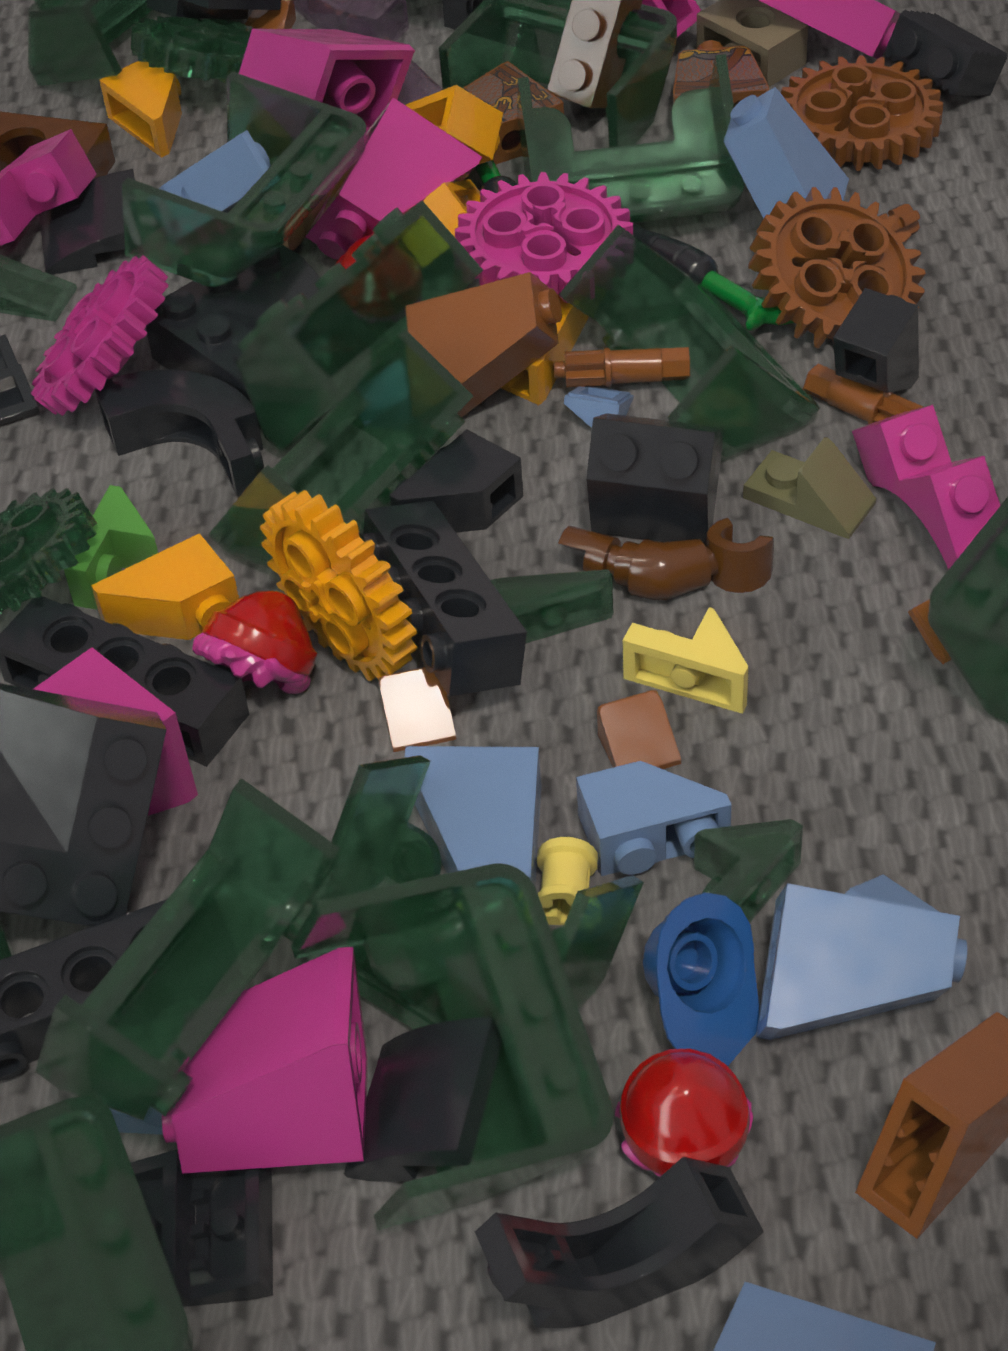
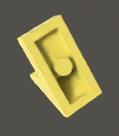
(697, 668)

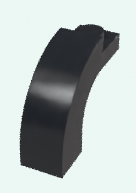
(184, 408)
(625, 1257)

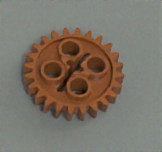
(867, 110)
(823, 255)

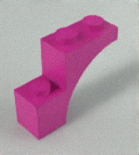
(41, 180)
(914, 463)

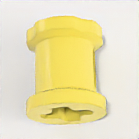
(565, 870)

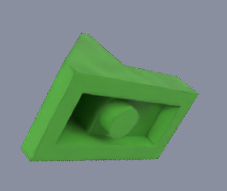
(119, 543)

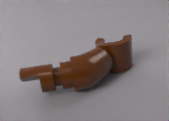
(677, 567)

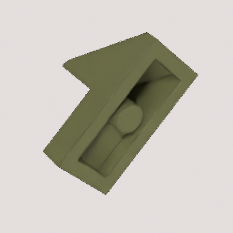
(817, 491)

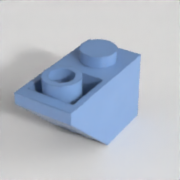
(645, 815)

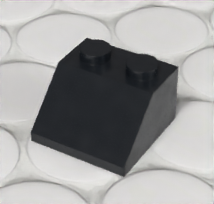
(653, 477)

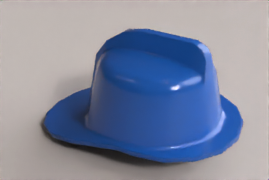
(705, 976)

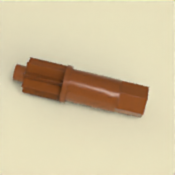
(623, 366)
(854, 397)

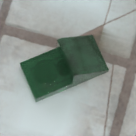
(748, 860)

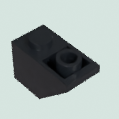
(879, 343)
(467, 481)

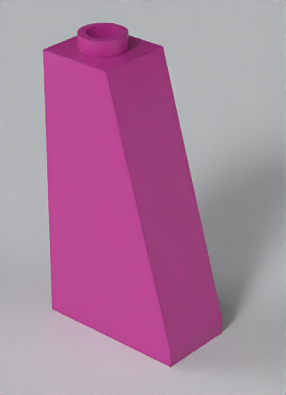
(857, 23)

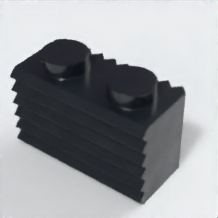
(945, 54)

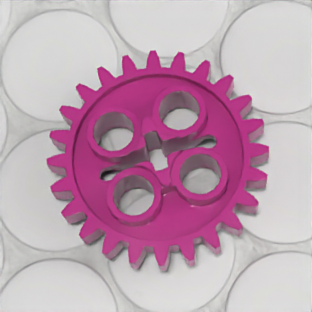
(539, 228)
(99, 335)

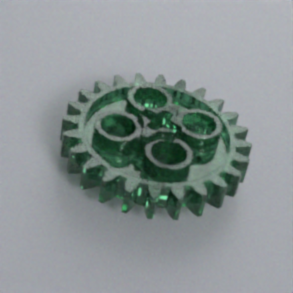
(191, 46)
(40, 542)

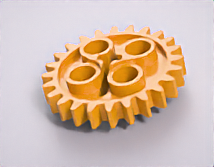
(338, 584)

